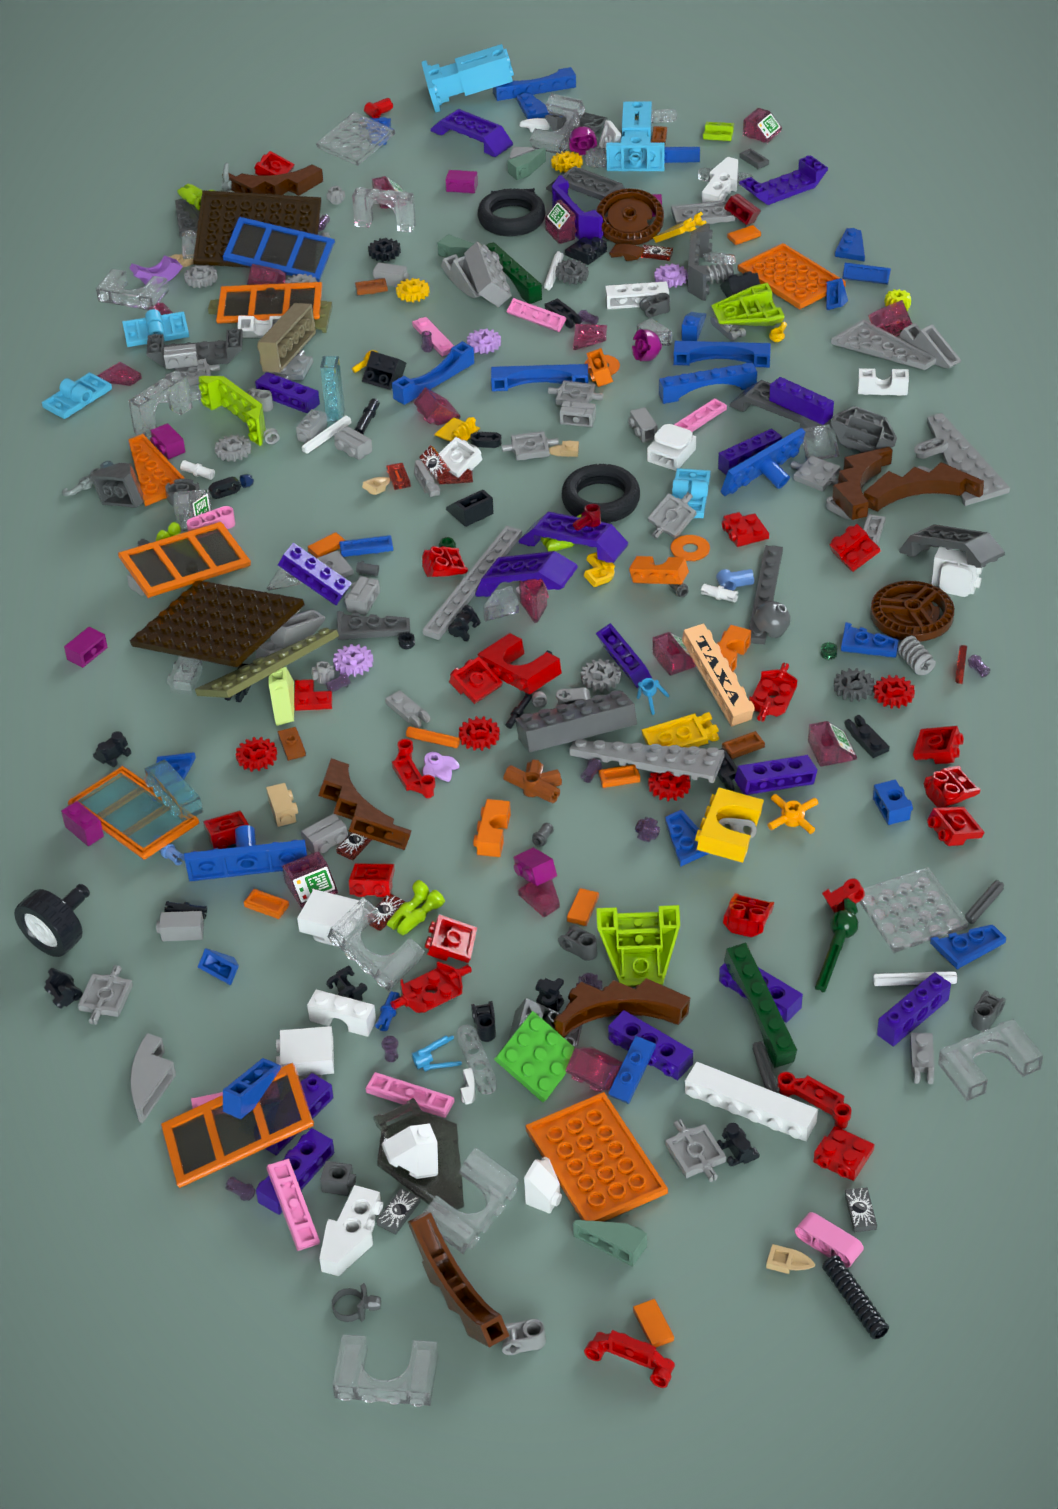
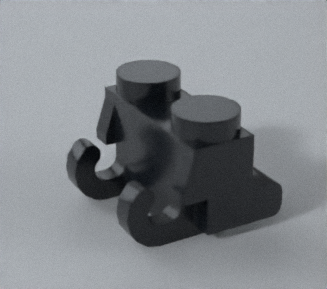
(460, 626)
(111, 749)
(344, 987)
(62, 988)
(549, 993)
(738, 1145)

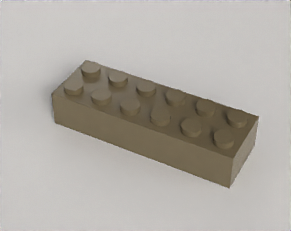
(286, 337)

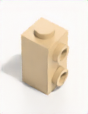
(281, 804)

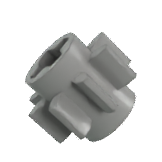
(335, 195)
(322, 672)

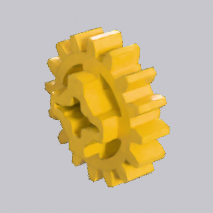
(566, 161)
(412, 290)

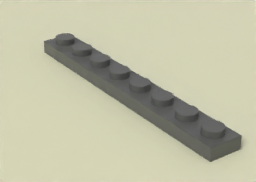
(766, 587)

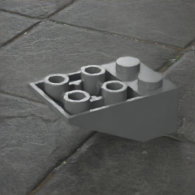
(546, 1014)

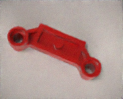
(408, 772)
(817, 1095)
(632, 1350)

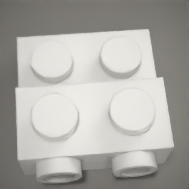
(460, 456)

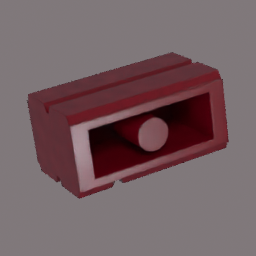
(742, 209)

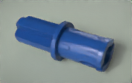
(387, 1012)

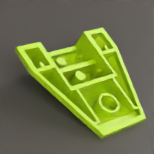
(749, 307)
(639, 942)

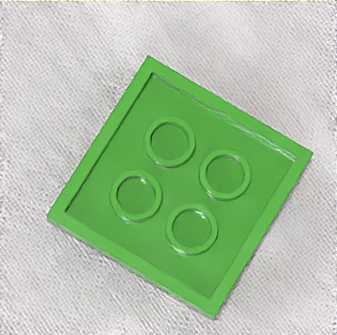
(536, 1056)

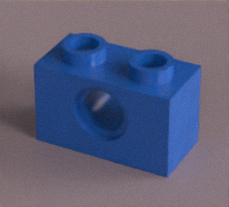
(892, 802)

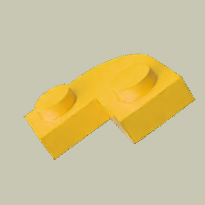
(600, 573)

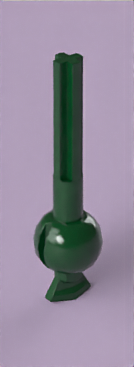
(843, 925)

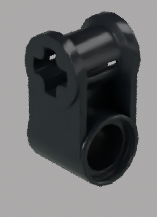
(484, 1021)

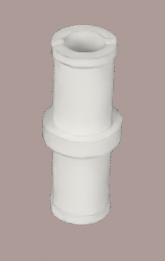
(197, 470)
(719, 593)

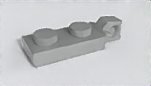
(425, 479)

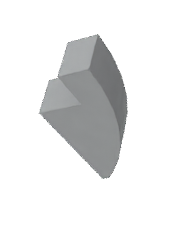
(459, 273)
(931, 342)
(293, 631)
(150, 1075)

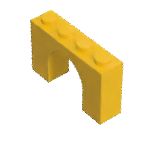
(720, 840)

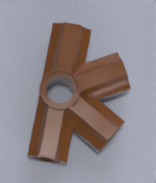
(534, 781)

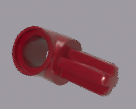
(590, 517)

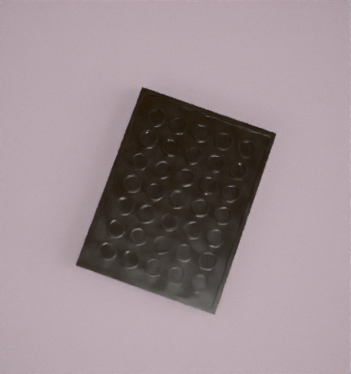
(222, 210)
(217, 623)

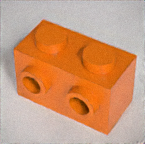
(599, 368)

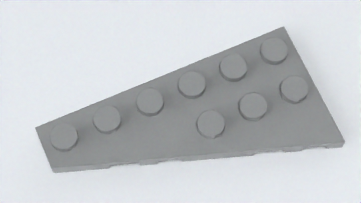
(877, 342)

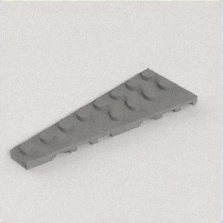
(965, 458)
(654, 757)

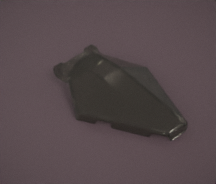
(448, 1182)

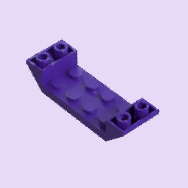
(475, 127)
(805, 178)
(588, 223)
(560, 527)
(549, 566)

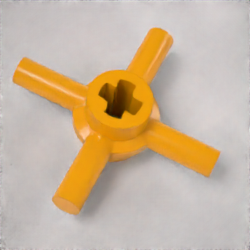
(793, 813)

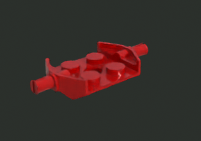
(773, 683)
(443, 980)

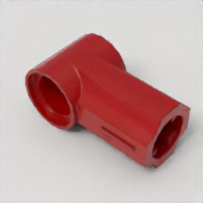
(376, 109)

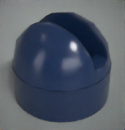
(246, 480)

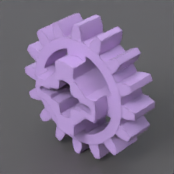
(672, 274)
(484, 341)
(353, 660)

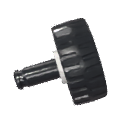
(50, 920)

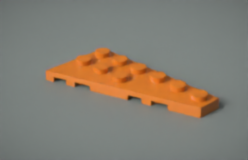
(152, 469)

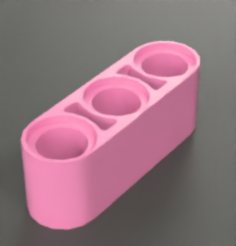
(223, 514)
(828, 1238)

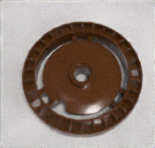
(629, 216)
(911, 611)

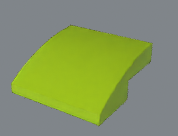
(718, 131)

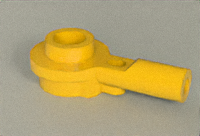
(777, 333)
(362, 364)

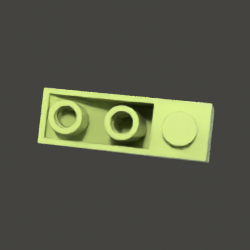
(282, 696)

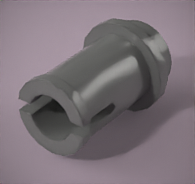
(364, 568)
(680, 590)
(540, 838)

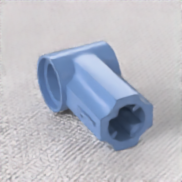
(731, 580)

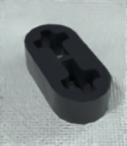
(486, 439)
(224, 487)

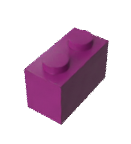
(461, 181)
(167, 441)
(85, 647)
(82, 823)
(534, 866)

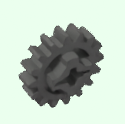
(572, 271)
(854, 684)

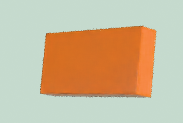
(744, 234)
(326, 545)
(619, 776)
(266, 903)
(583, 907)
(653, 1323)

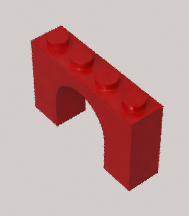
(524, 677)

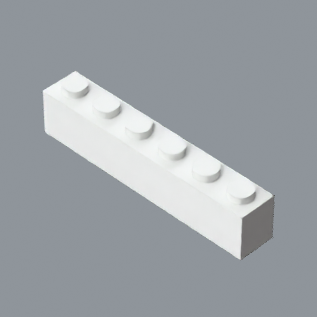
(751, 1101)

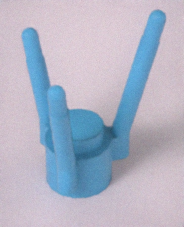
(649, 689)
(423, 1056)

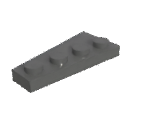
(186, 215)
(360, 627)

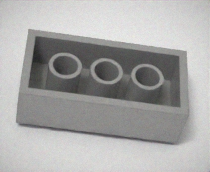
(488, 274)

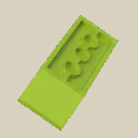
(220, 391)

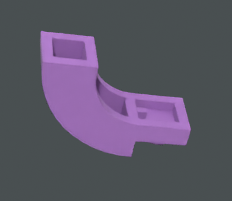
(166, 268)

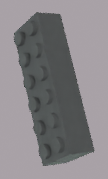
(576, 721)

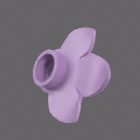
(441, 767)

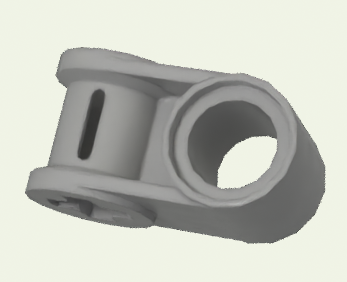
(263, 397)
(572, 695)
(522, 1338)

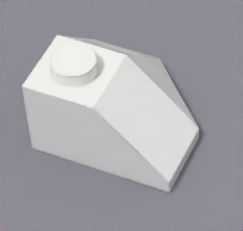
(414, 1151)
(542, 1186)

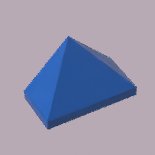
(836, 294)
(219, 965)

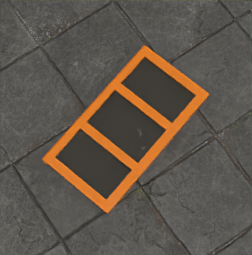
(266, 300)
(184, 559)
(211, 1139)

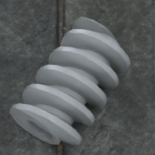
(719, 272)
(916, 656)

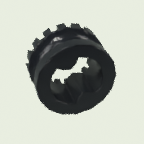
(406, 640)

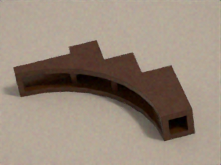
(645, 1000)
(442, 1270)

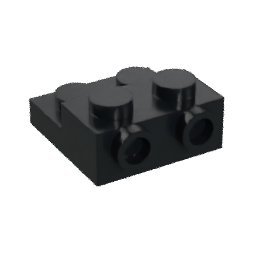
(587, 250)

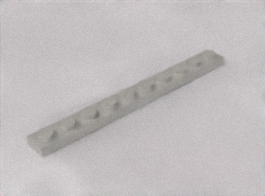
(467, 588)

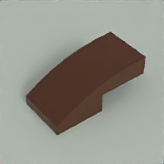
(629, 251)

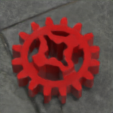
(894, 691)
(479, 733)
(256, 754)
(668, 785)

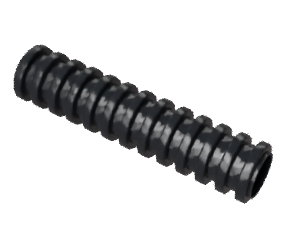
(855, 1297)

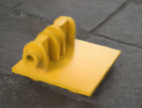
(458, 429)

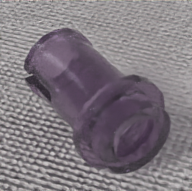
(323, 222)
(587, 317)
(427, 345)
(976, 663)
(338, 683)
(592, 769)
(390, 1046)
(243, 1190)

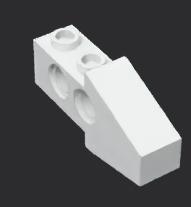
(722, 181)
(341, 1246)

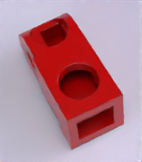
(851, 889)

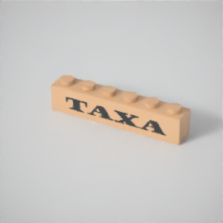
(718, 675)

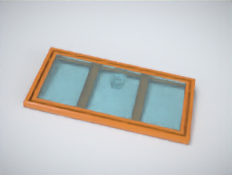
(133, 813)

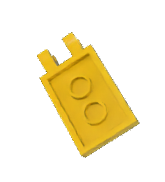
(687, 225)
(684, 731)

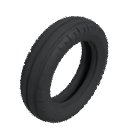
(511, 226)
(602, 474)

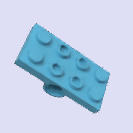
(171, 325)
(76, 395)
(697, 484)

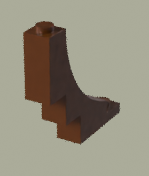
(294, 182)
(855, 474)
(940, 480)
(365, 817)

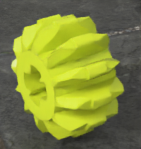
(898, 295)

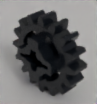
(384, 249)

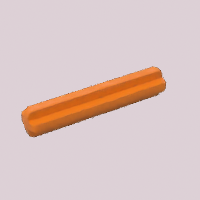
(433, 737)

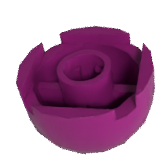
(582, 139)
(646, 345)

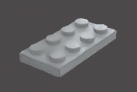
(712, 212)

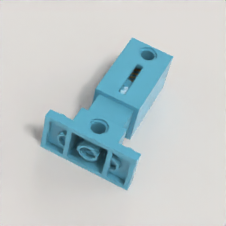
(468, 75)
(636, 149)

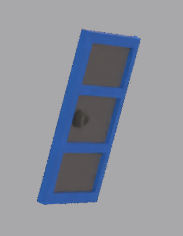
(278, 248)

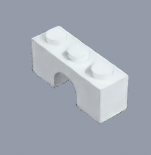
(255, 328)
(895, 385)
(356, 1014)

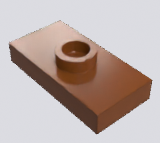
(659, 134)
(371, 286)
(291, 743)
(743, 745)

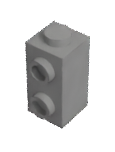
(392, 273)
(642, 424)
(311, 425)
(181, 926)

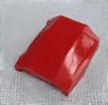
(443, 562)
(949, 787)
(747, 915)

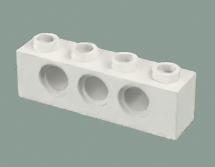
(631, 294)

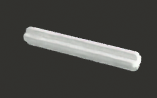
(551, 276)
(326, 434)
(914, 978)

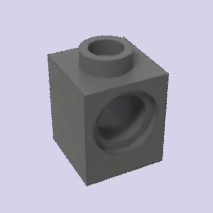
(337, 1178)

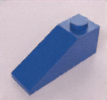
(692, 326)
(248, 1089)

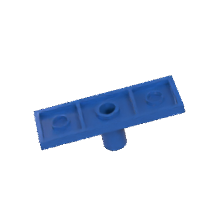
(765, 463)
(243, 859)

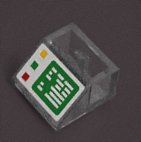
(190, 504)

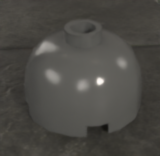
(179, 485)
(772, 618)

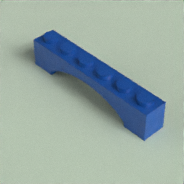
(562, 79)
(693, 351)
(457, 360)
(509, 376)
(674, 387)

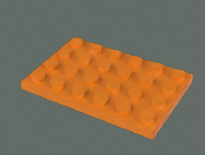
(790, 275)
(596, 1159)

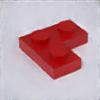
(308, 699)

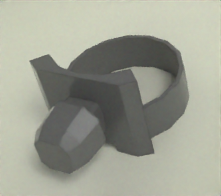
(372, 1303)

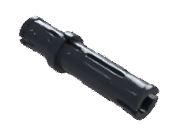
(368, 413)

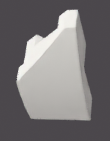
(537, 123)
(468, 1091)

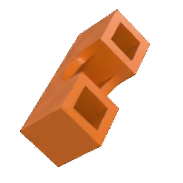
(670, 572)
(734, 641)
(490, 838)

